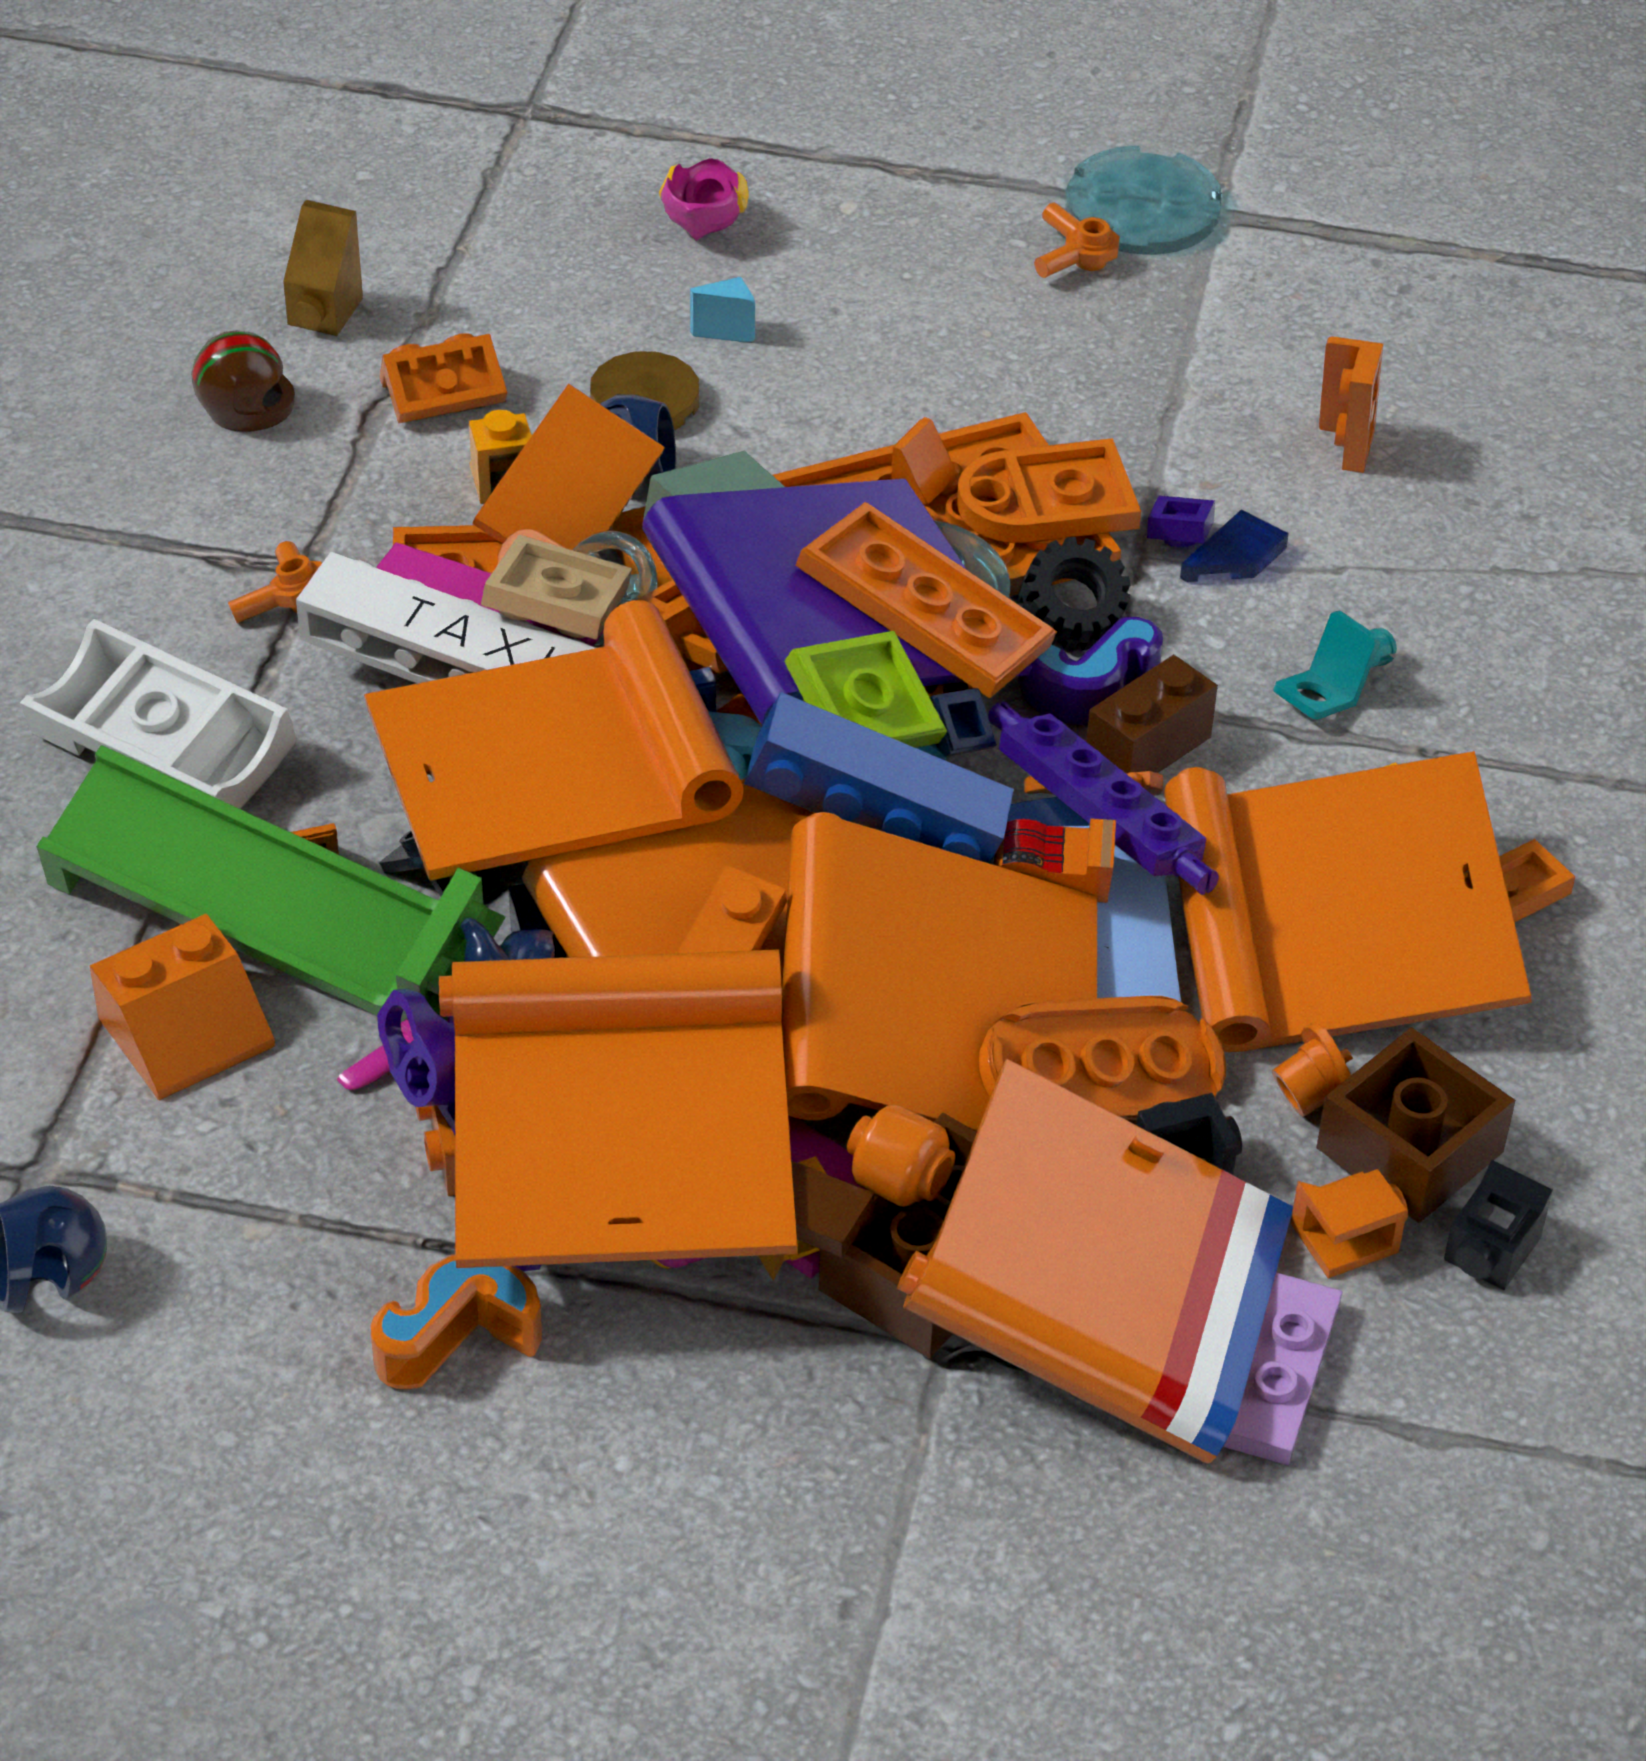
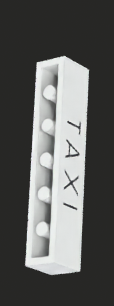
(413, 627)

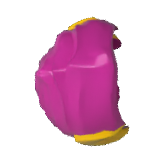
(704, 196)

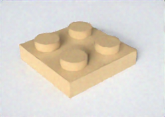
(556, 587)

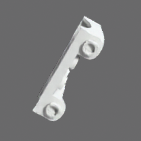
(162, 716)

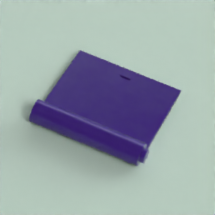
(739, 574)

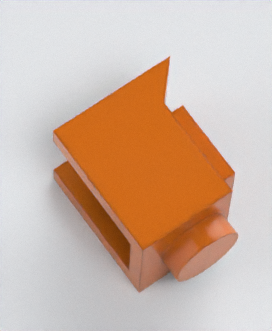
(1350, 1221)

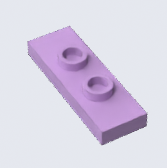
(1284, 1368)

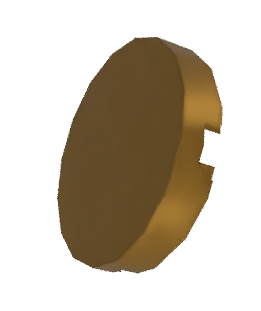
(652, 377)

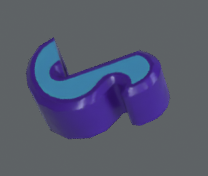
(1074, 687)

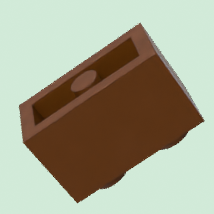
(1154, 718)

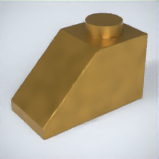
(323, 269)

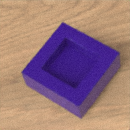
(1180, 520)

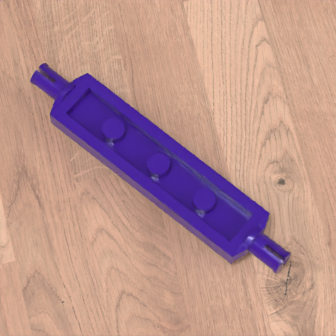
(1101, 790)

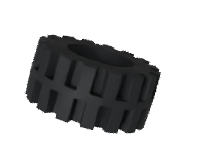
(1088, 567)

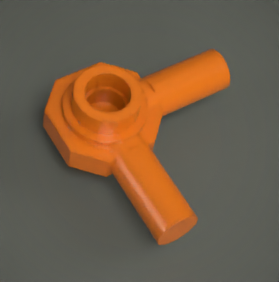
(1087, 244)
(292, 576)

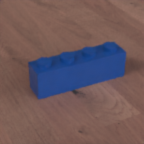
(876, 781)

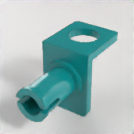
(1338, 667)

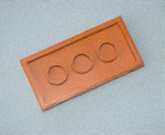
(926, 599)

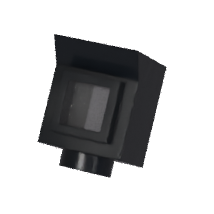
(1498, 1225)

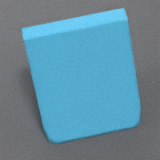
(723, 311)

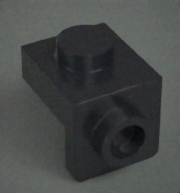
(1197, 1128)

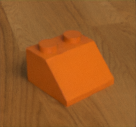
(180, 1006)

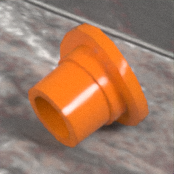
(1312, 1070)

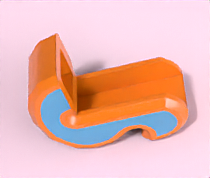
(447, 1308)

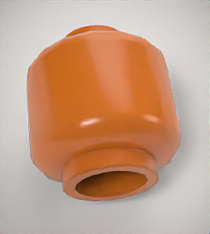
(900, 1156)

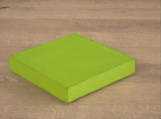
(870, 685)

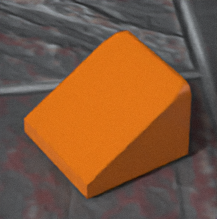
(923, 461)

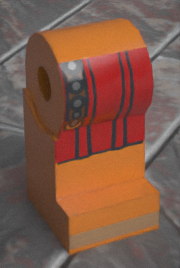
(1061, 854)

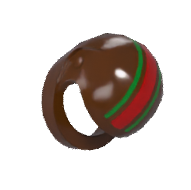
(235, 375)

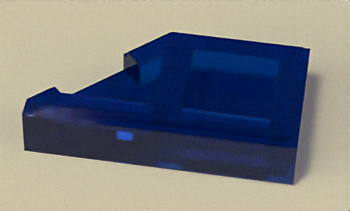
(1238, 548)

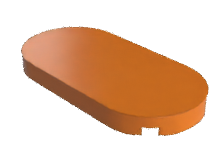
(1109, 1050)

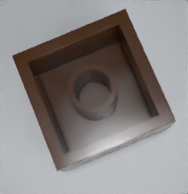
(1417, 1121)

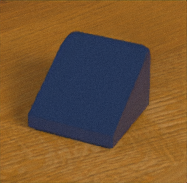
(965, 722)

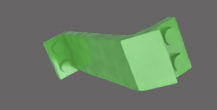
(259, 885)

